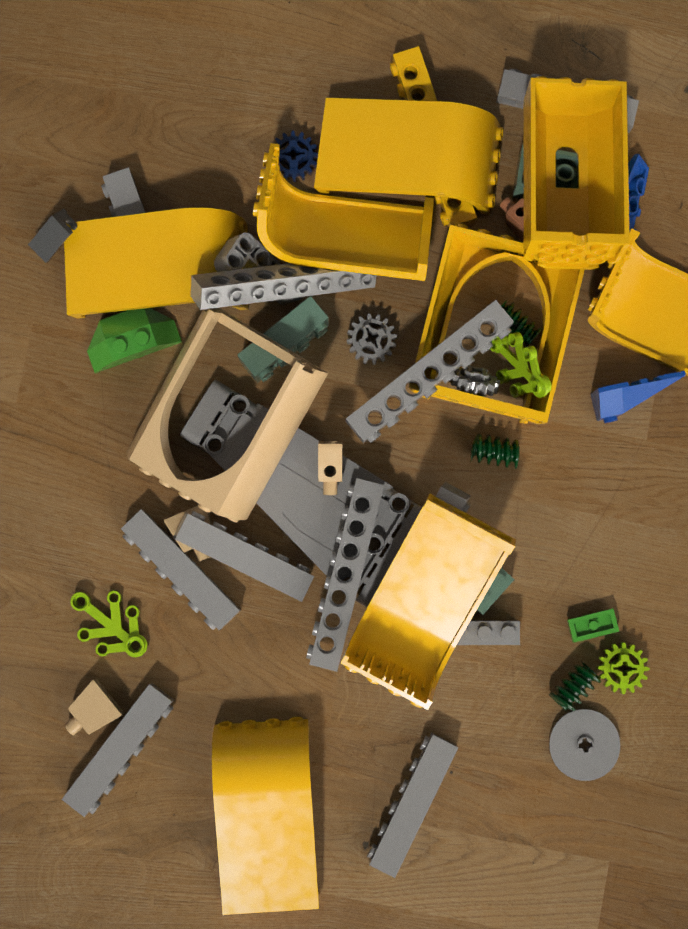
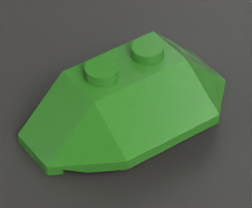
(130, 337)

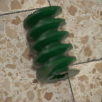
(520, 324)
(495, 450)
(575, 687)

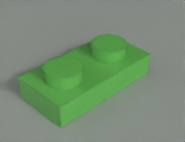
(593, 625)

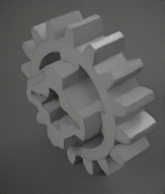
(381, 333)
(475, 381)

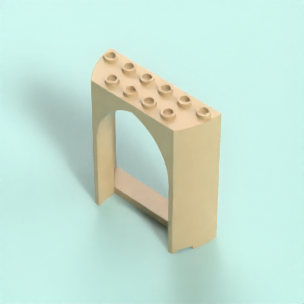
(239, 487)

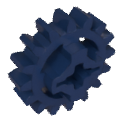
(302, 155)

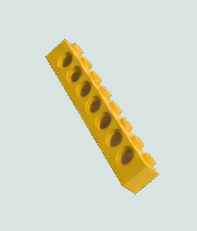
(412, 61)

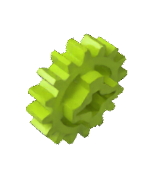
(623, 658)

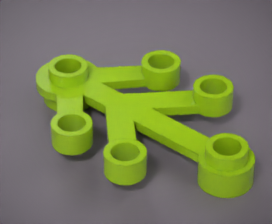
(538, 383)
(112, 626)

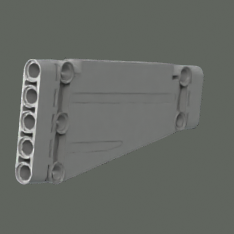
(293, 492)

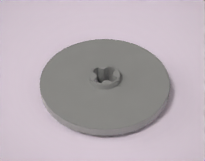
(571, 731)

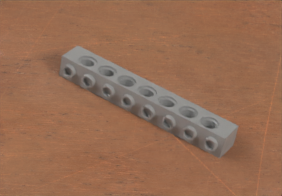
(272, 284)
(492, 315)
(372, 493)

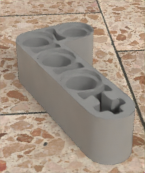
(246, 257)

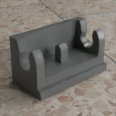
(52, 235)

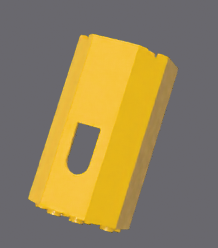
(587, 222)

